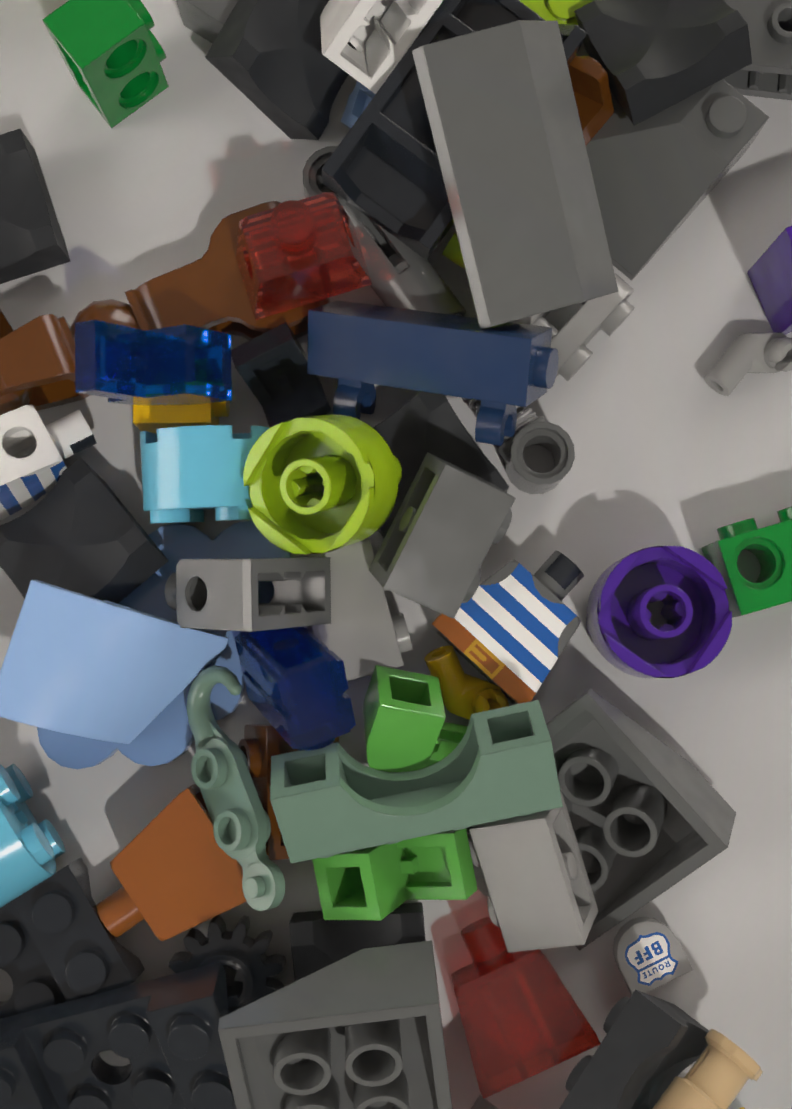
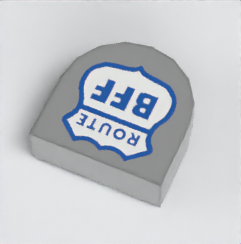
(648, 954)

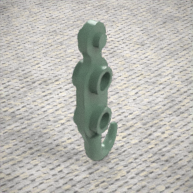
(230, 794)

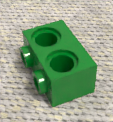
(110, 53)
(774, 551)

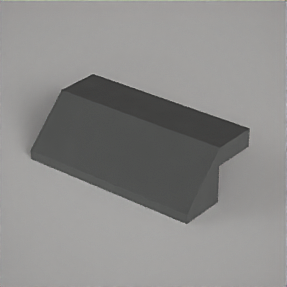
(516, 170)

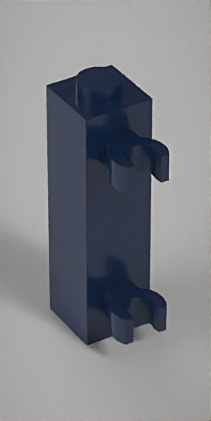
(431, 354)

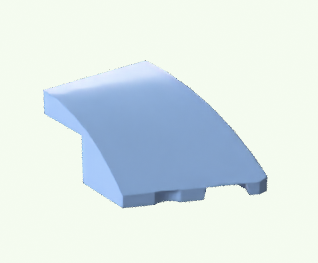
(96, 664)

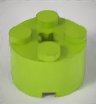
(286, 486)

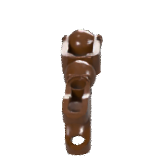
(207, 294)

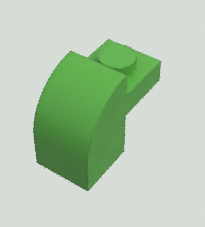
(406, 721)
(382, 877)

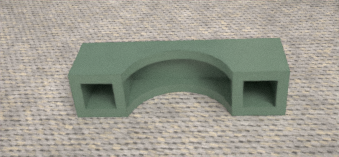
(338, 805)

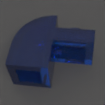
(152, 365)

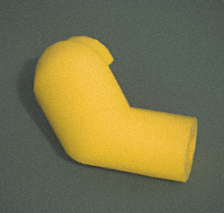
(462, 692)

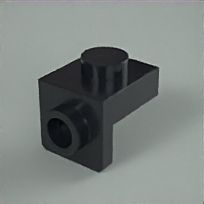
(278, 377)

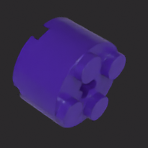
(693, 606)

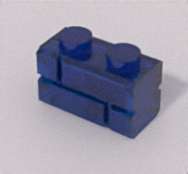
(296, 685)

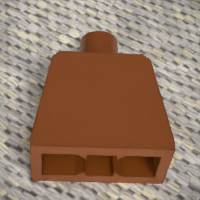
(173, 873)

